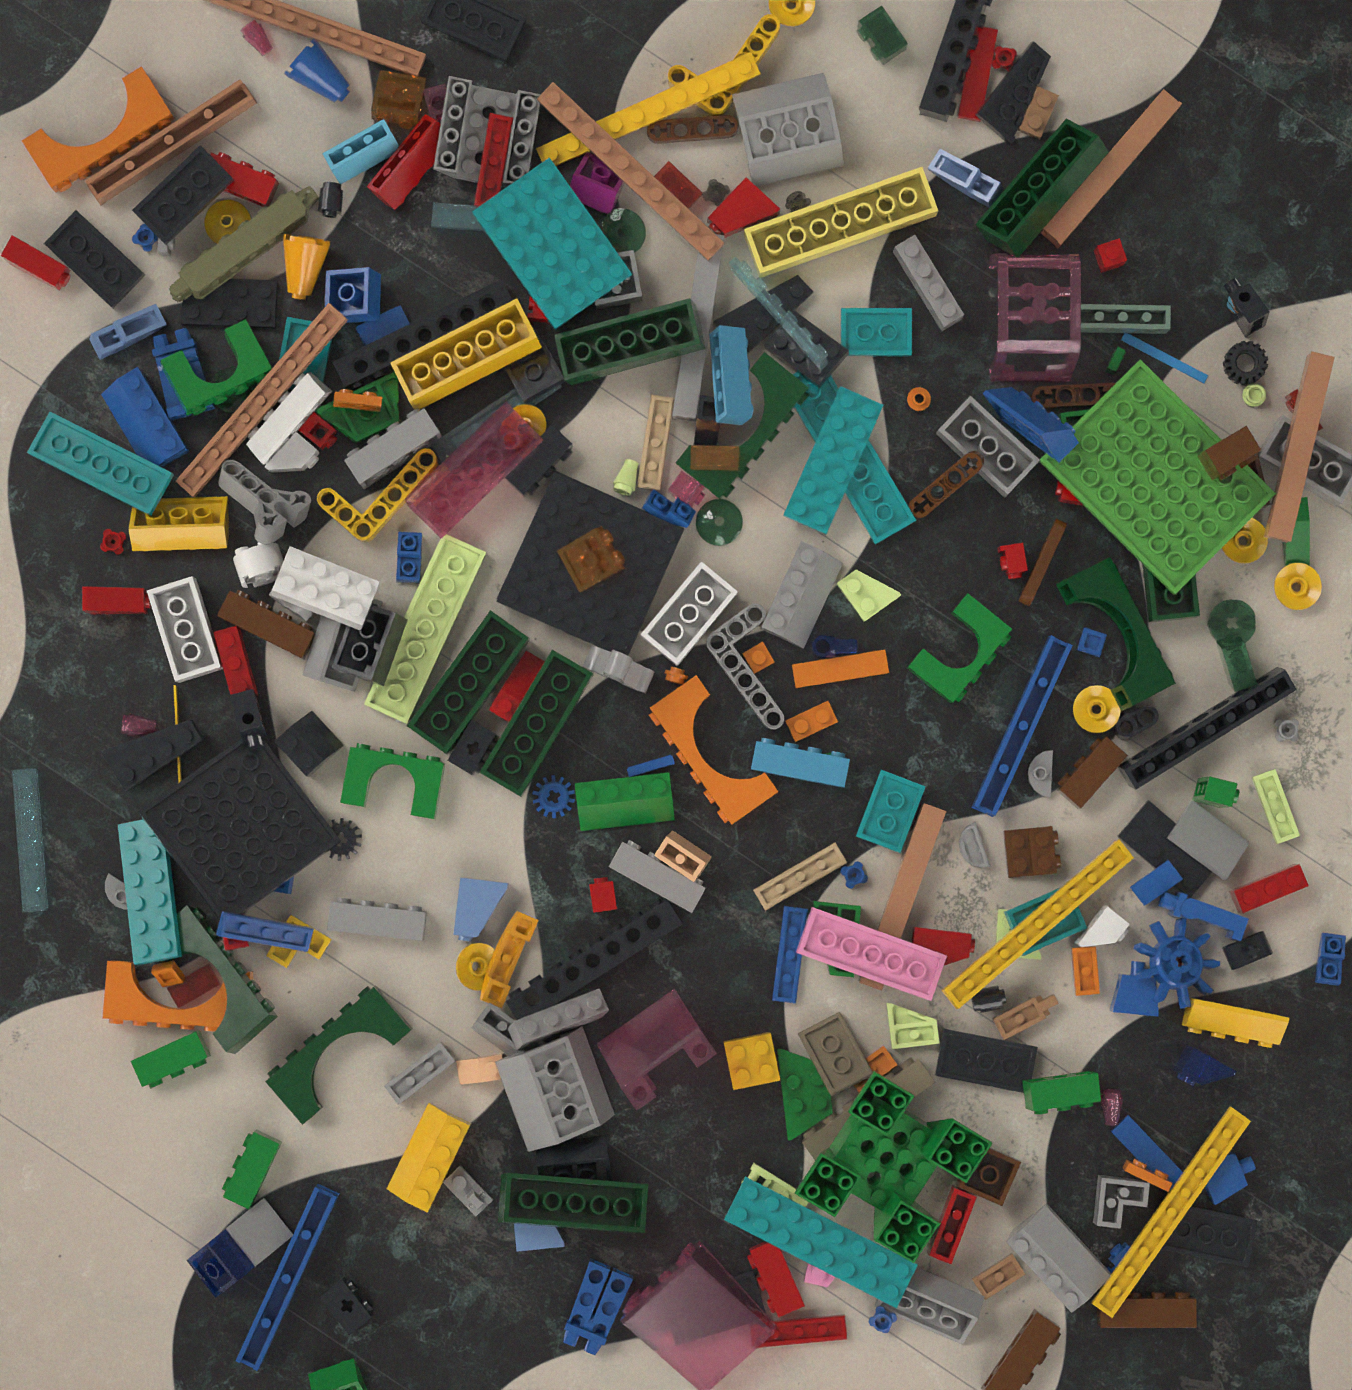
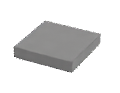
(259, 1232)

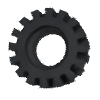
(1255, 352)

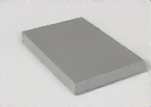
(1208, 840)

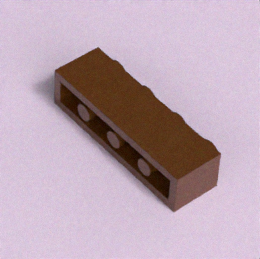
(266, 624)
(1152, 1311)
(1023, 1354)

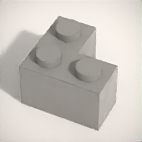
(627, 291)
(1112, 1194)

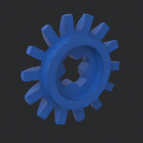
(544, 793)

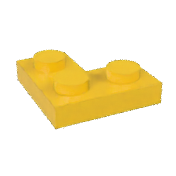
(317, 947)

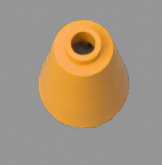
(303, 263)

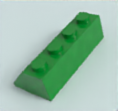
(624, 801)

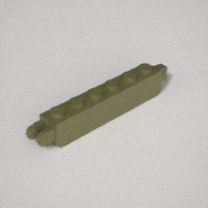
(244, 245)

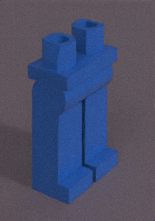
(163, 350)
(1191, 908)
(596, 1325)

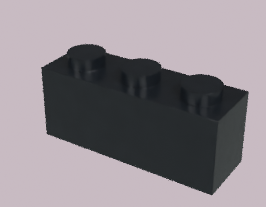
(540, 462)

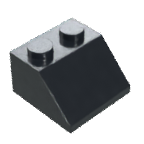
(309, 743)

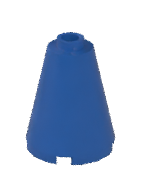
(318, 73)

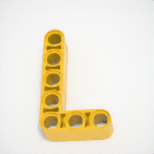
(758, 35)
(382, 500)

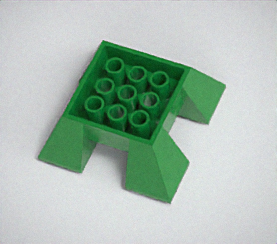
(845, 1165)

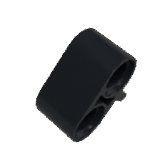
(1133, 717)
(1247, 950)

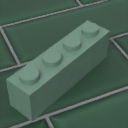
(1125, 318)

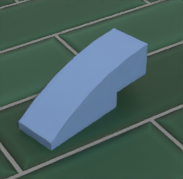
(966, 178)
(127, 331)

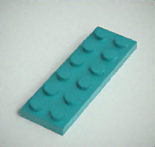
(833, 460)
(100, 463)
(148, 894)

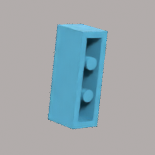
(361, 151)

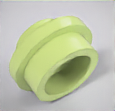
(1254, 394)

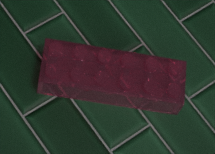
(473, 470)

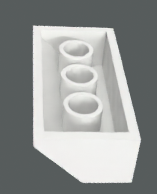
(288, 417)

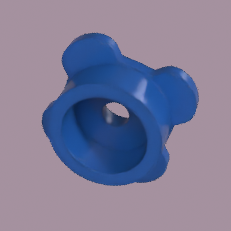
(139, 239)
(860, 876)
(882, 1326)

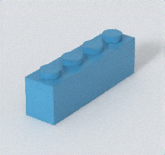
(731, 375)
(800, 764)

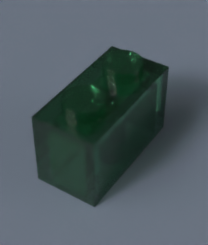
(881, 35)
(1236, 662)

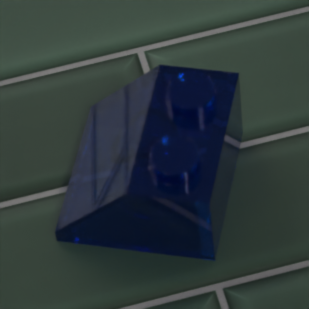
(1200, 1068)
(220, 1263)

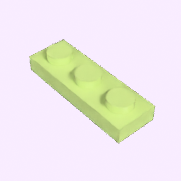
(1275, 806)

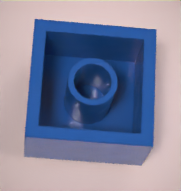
(354, 293)

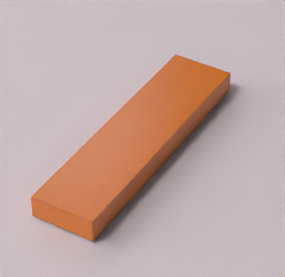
(840, 668)

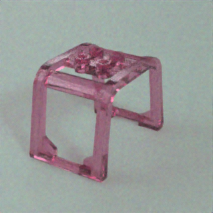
(1059, 372)

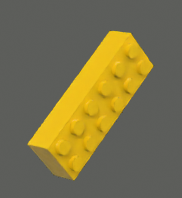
(466, 355)

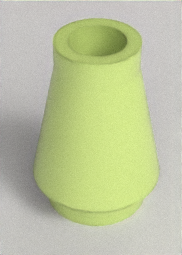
(626, 478)

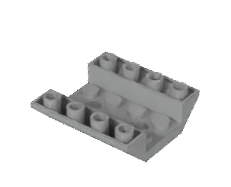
(785, 111)
(465, 128)
(541, 1097)

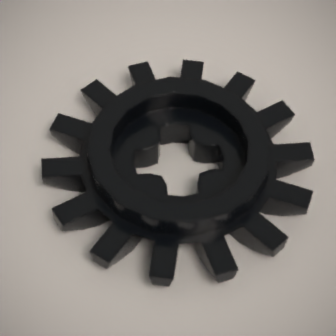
(349, 834)

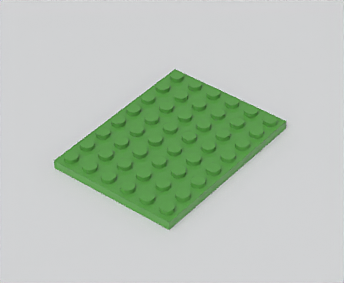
(1147, 484)

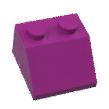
(596, 184)

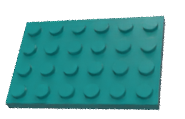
(552, 243)

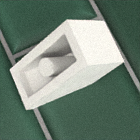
(293, 456)
(1103, 929)

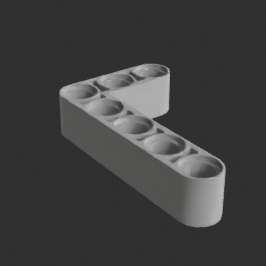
(742, 668)

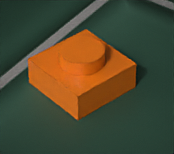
(758, 657)
(168, 973)

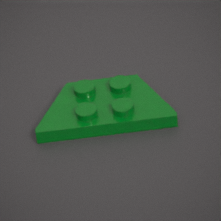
(363, 424)
(803, 1093)

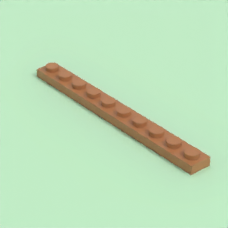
(330, 33)
(630, 171)
(261, 400)

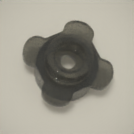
(714, 186)
(797, 201)

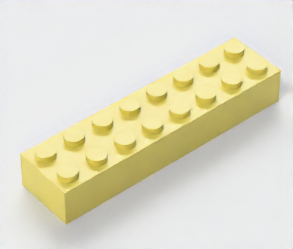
(840, 222)

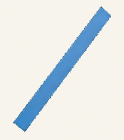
(1165, 358)

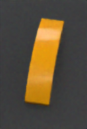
(505, 957)

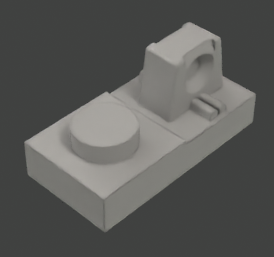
(468, 1190)

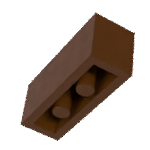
(1091, 772)

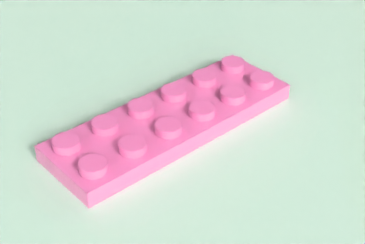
(871, 954)

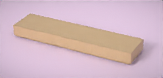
(655, 442)
(800, 876)

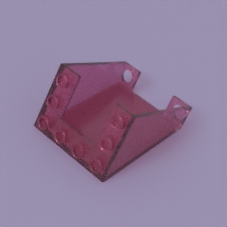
(649, 1041)
(698, 1318)

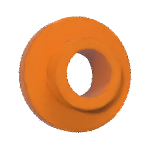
(915, 405)
(676, 675)

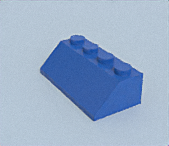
(144, 419)
(1033, 421)

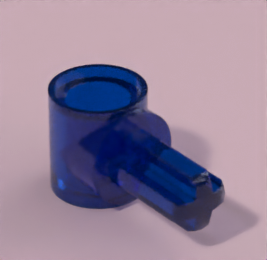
(837, 646)

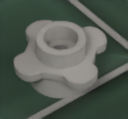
(1292, 724)

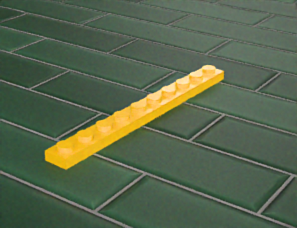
(657, 107)
(1037, 924)
(1170, 1212)

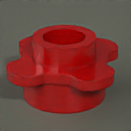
(1001, 52)
(109, 535)

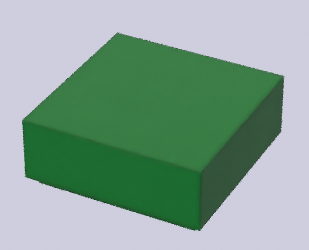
(1115, 361)

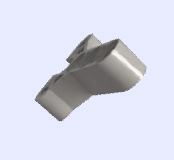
(270, 506)
(619, 668)

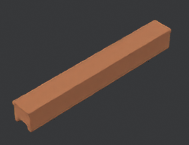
(170, 142)
(1111, 168)
(1299, 446)
(909, 876)

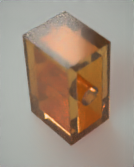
(715, 458)

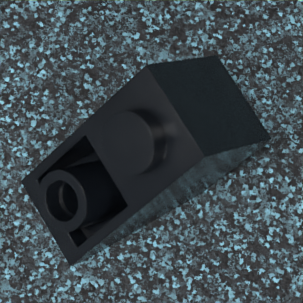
(706, 427)

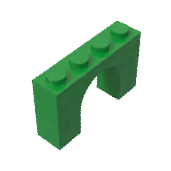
(197, 394)
(989, 633)
(364, 763)

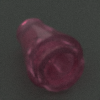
(256, 37)
(137, 725)
(1111, 1104)

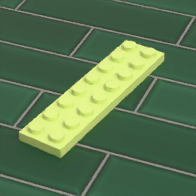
(428, 626)

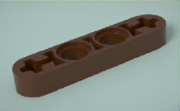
(692, 133)
(1076, 392)
(947, 485)
(1042, 562)

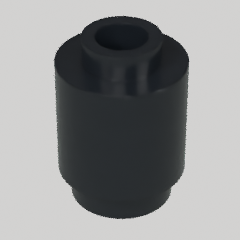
(330, 199)
(989, 999)

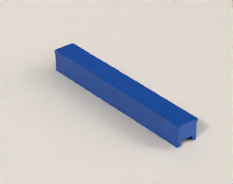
(1021, 726)
(287, 1277)

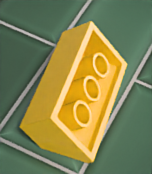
(181, 525)
(1235, 1021)
(428, 1157)

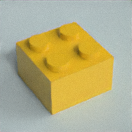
(751, 1060)

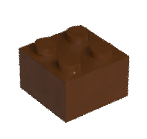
(1228, 453)
(992, 1177)

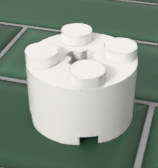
(258, 564)

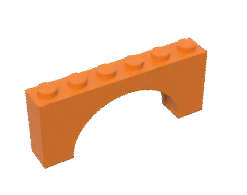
(66, 164)
(676, 716)
(128, 1001)

